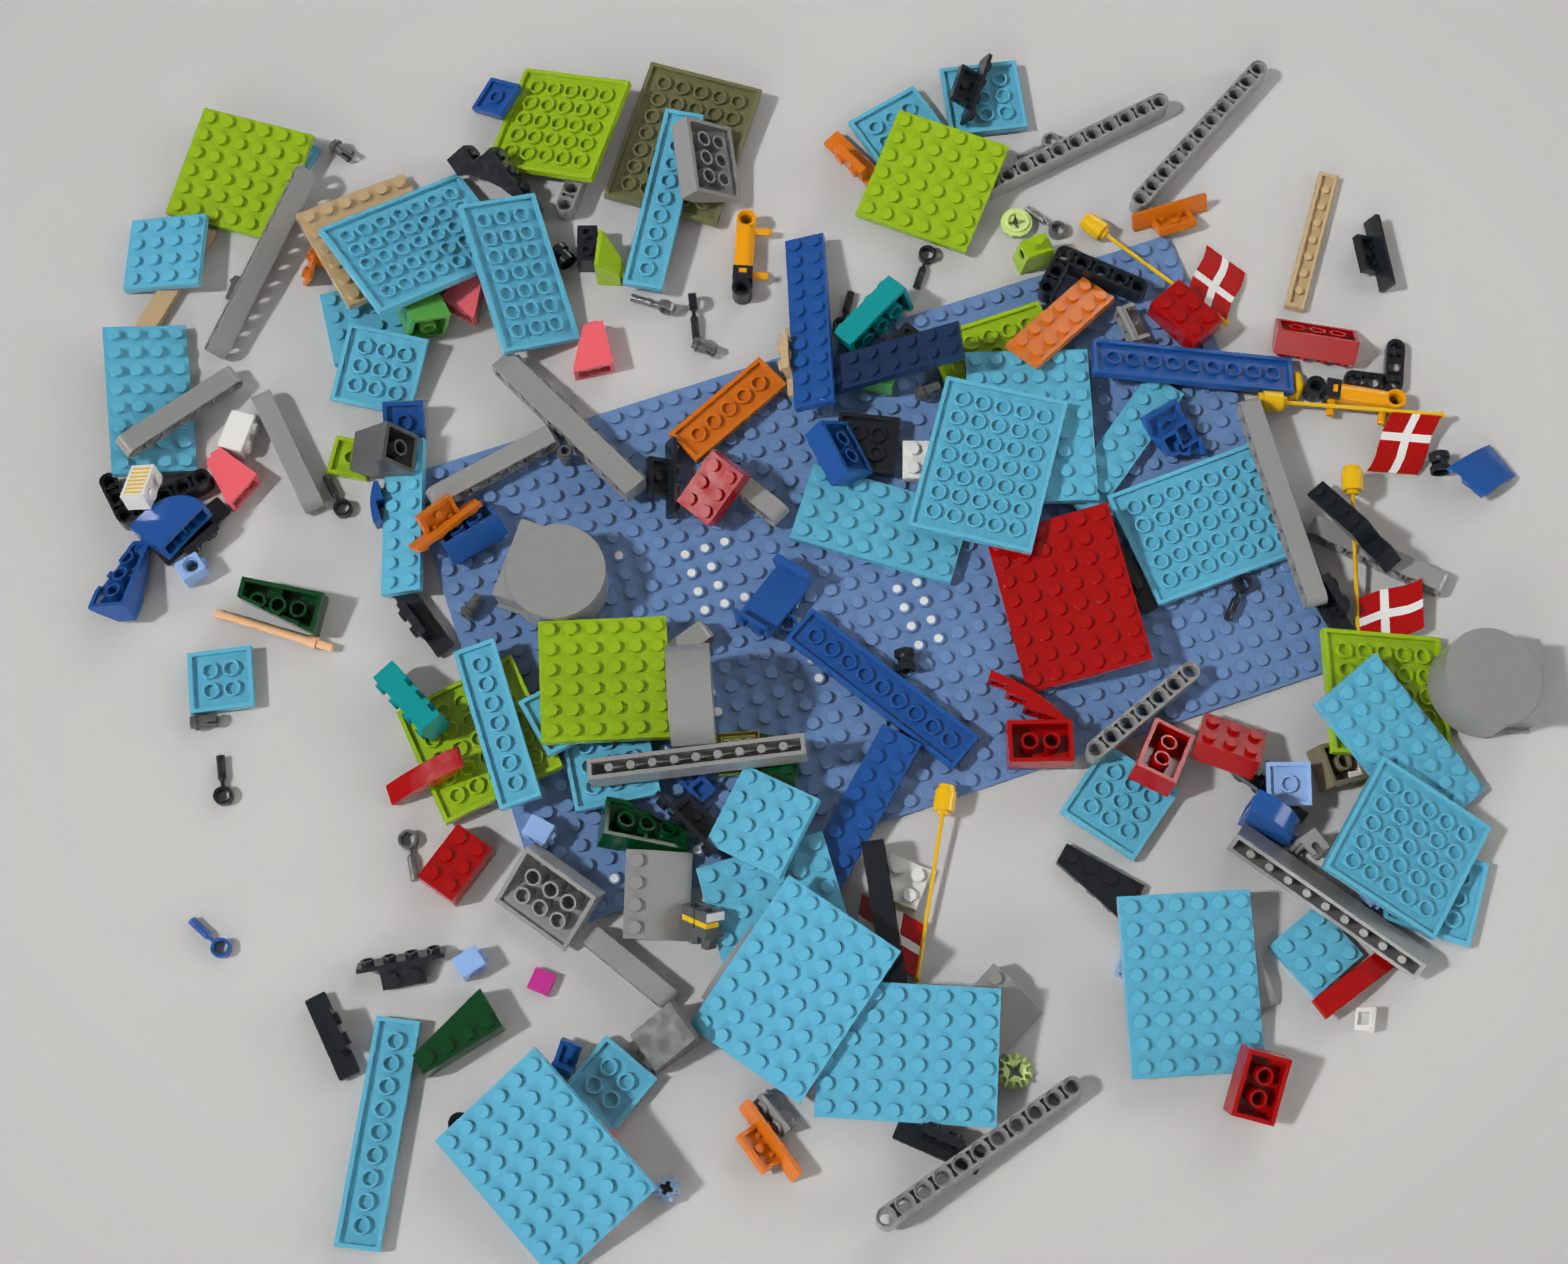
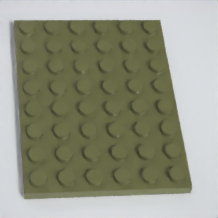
(686, 91)

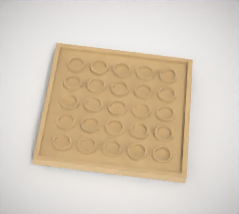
(339, 209)

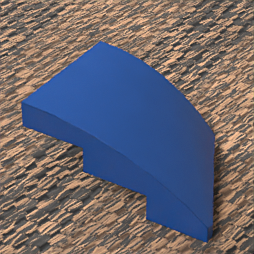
(1172, 431)
(1482, 471)

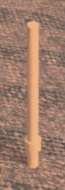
(311, 641)

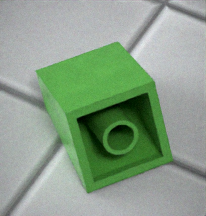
(425, 317)

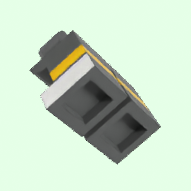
(702, 923)

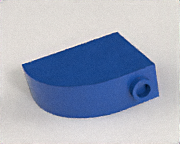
(170, 523)
(1271, 818)

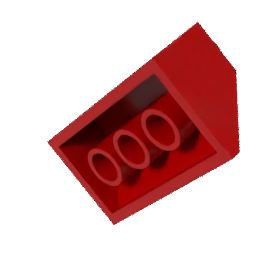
(1315, 342)

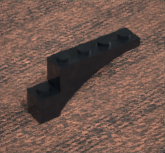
(492, 167)
(1355, 526)

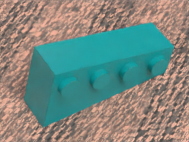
(874, 314)
(411, 701)

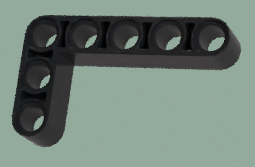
(1092, 267)
(174, 488)

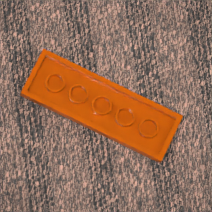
(1060, 323)
(728, 410)

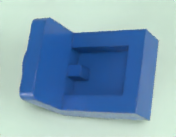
(567, 1056)

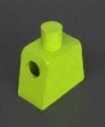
(1033, 253)

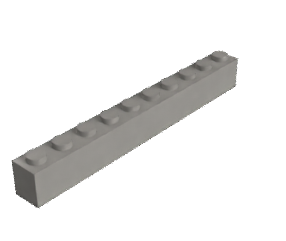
(569, 426)
(697, 760)
(1330, 901)

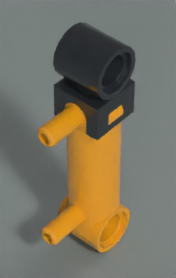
(744, 256)
(1335, 392)

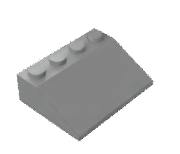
(705, 161)
(654, 894)
(549, 895)
(1016, 1008)

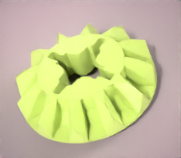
(1021, 217)
(1015, 1082)

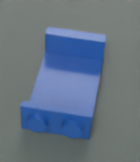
(775, 597)

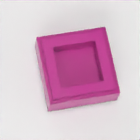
(541, 981)

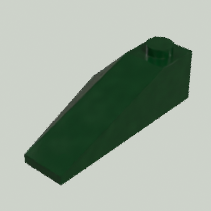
(630, 828)

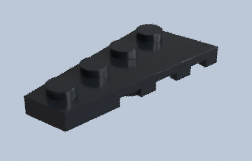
(1097, 878)

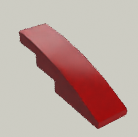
(1033, 703)
(425, 775)
(1351, 985)

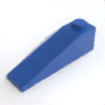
(125, 588)

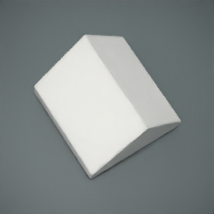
(1365, 1019)

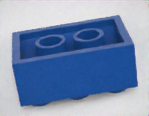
(838, 452)
(473, 535)

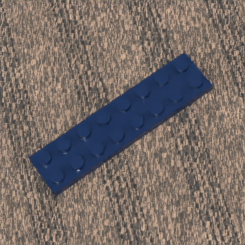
(898, 357)

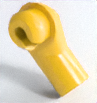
(1298, 387)

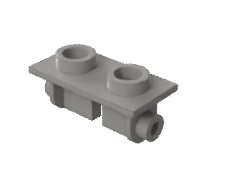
(782, 1120)

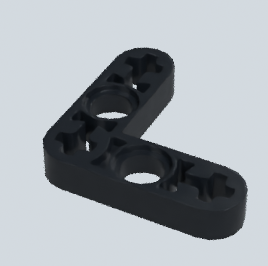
(1388, 375)

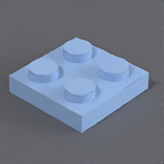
(1290, 782)

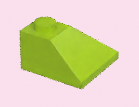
(607, 262)

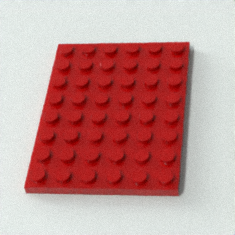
(1071, 601)

